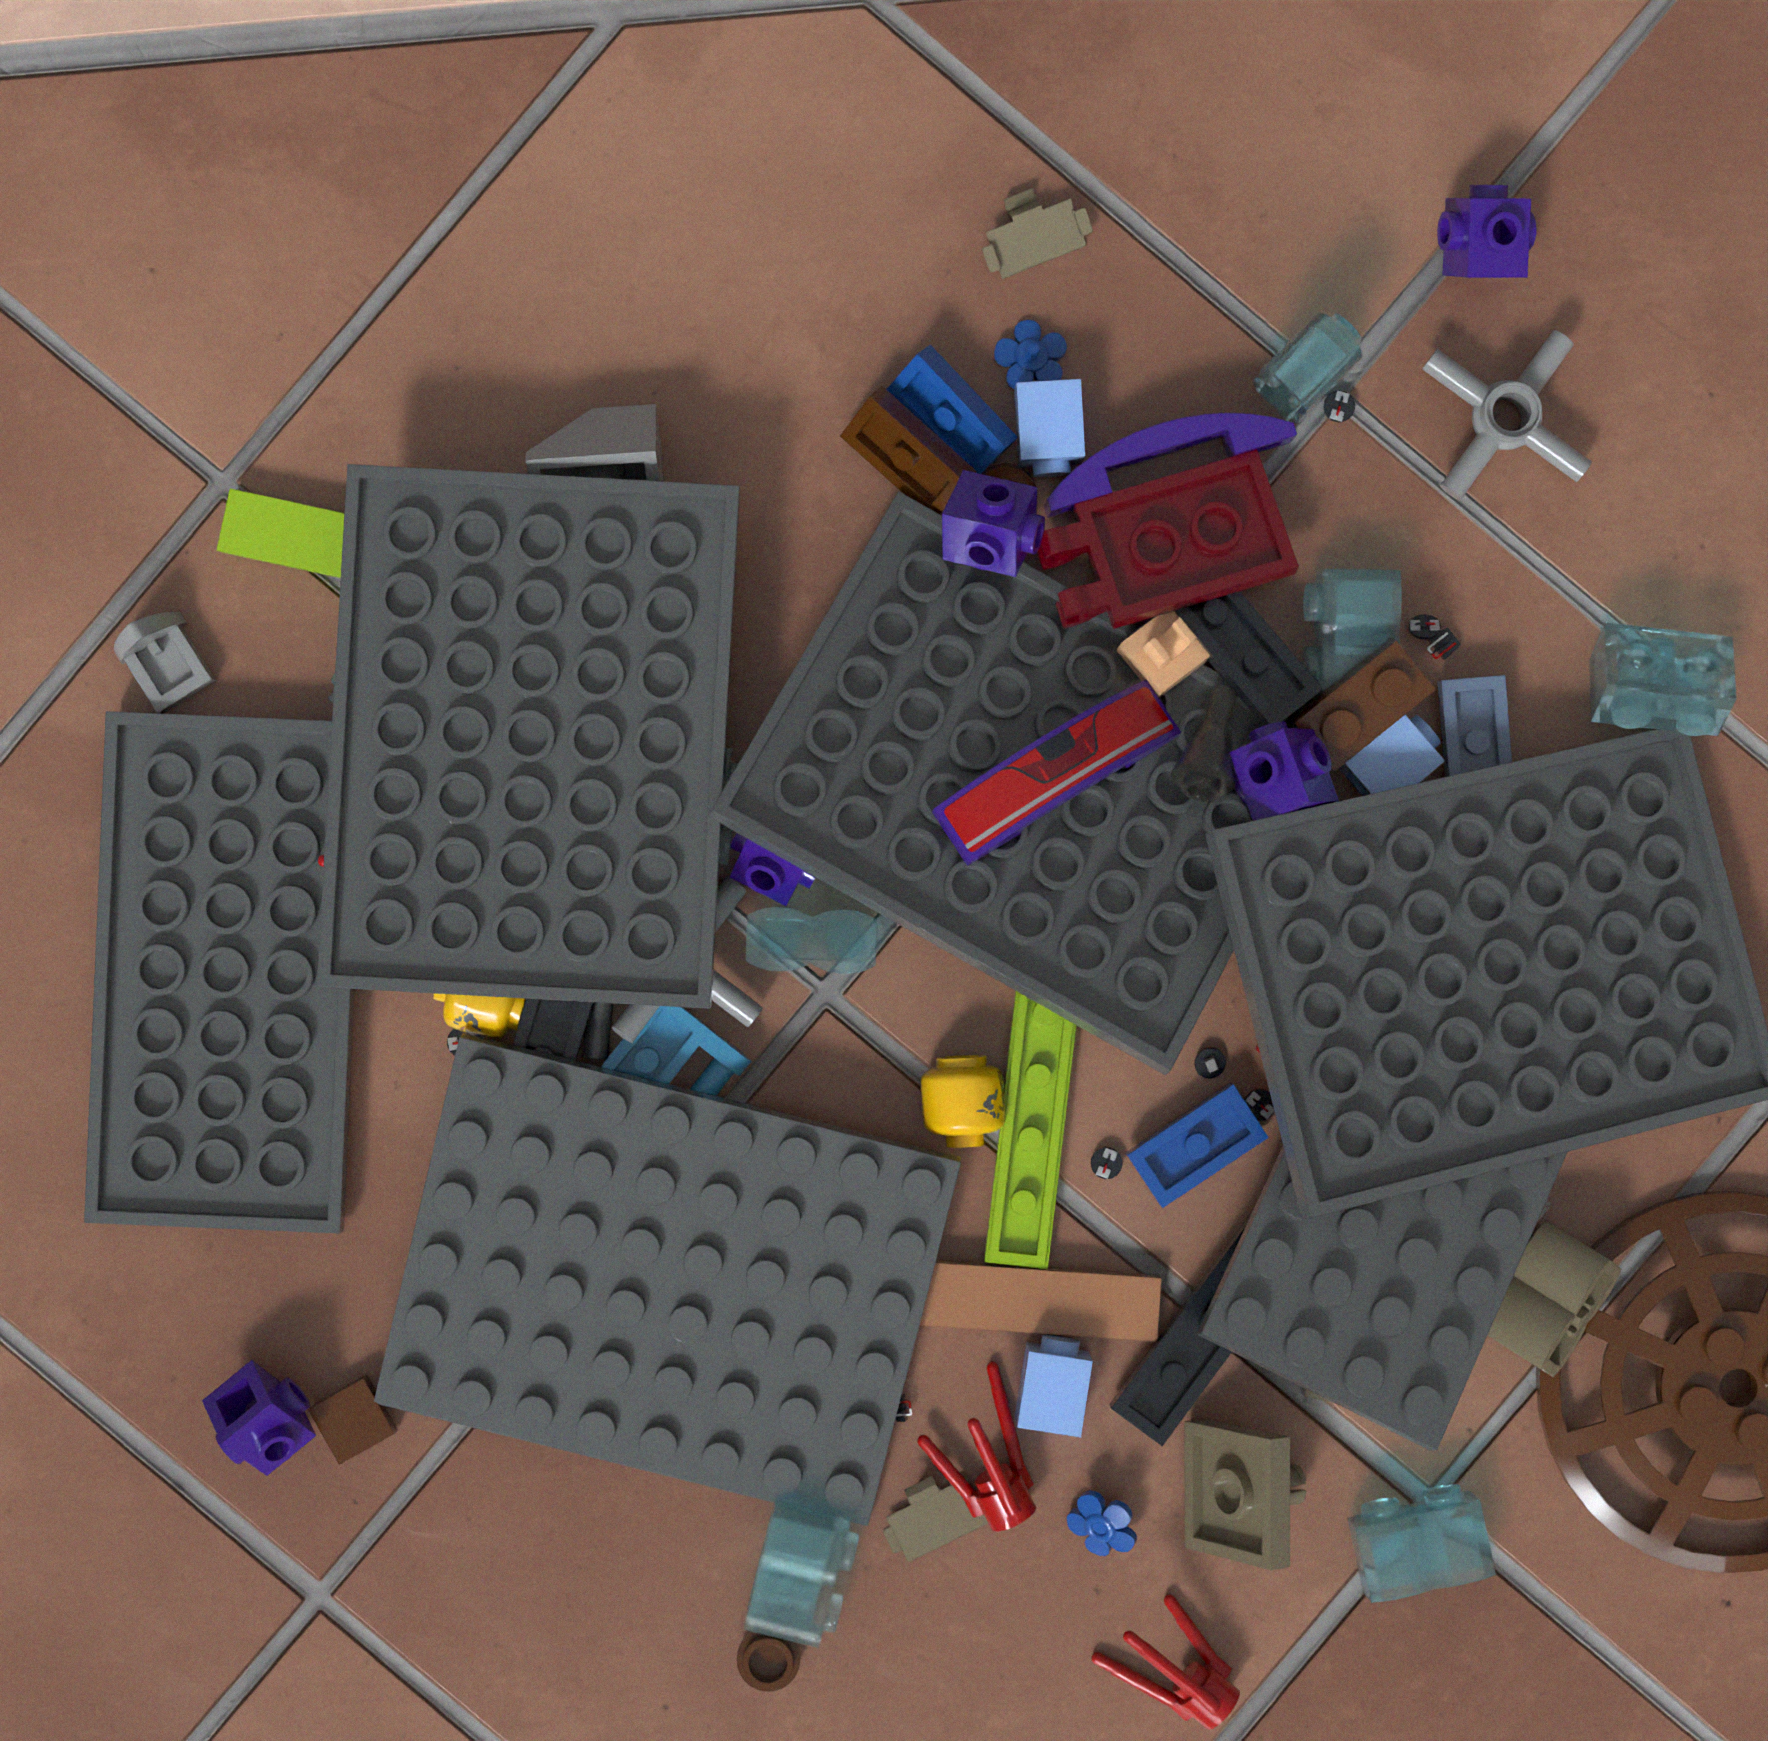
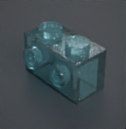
(1662, 679)

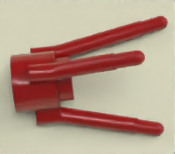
(1001, 1490)
(1197, 1690)

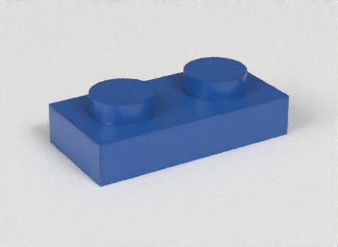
(952, 409)
(1196, 1145)

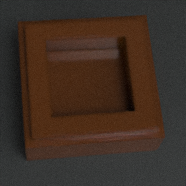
(352, 1420)

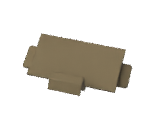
(1034, 234)
(930, 1519)

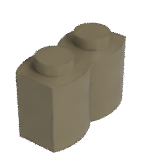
(1552, 1298)

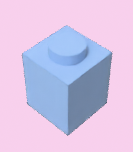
(1049, 426)
(1395, 758)
(1053, 1386)

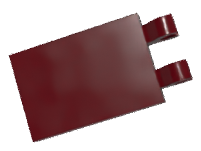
(1172, 543)

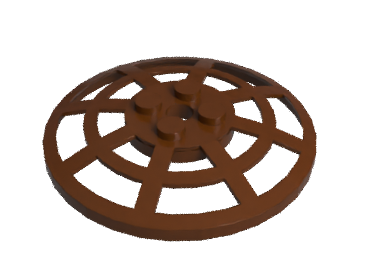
(1684, 1384)

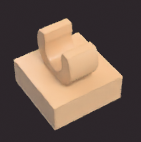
(1163, 652)

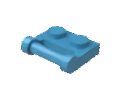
(668, 1044)

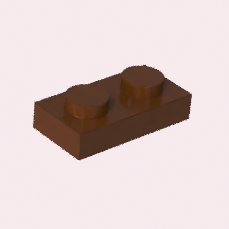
(905, 450)
(1365, 702)

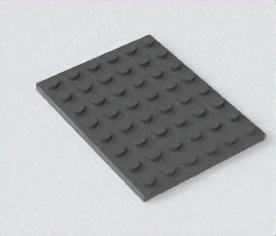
(926, 687)
(528, 736)
(1492, 968)
(665, 1278)

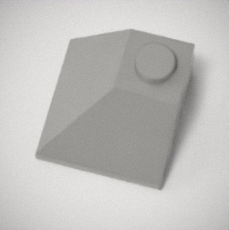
(603, 444)

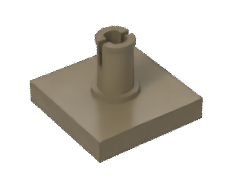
(1239, 1493)

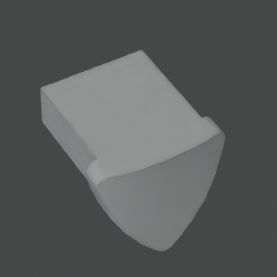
(163, 659)

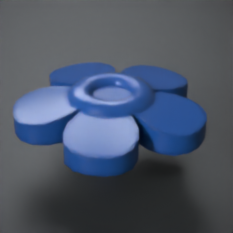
(1030, 356)
(1103, 1524)

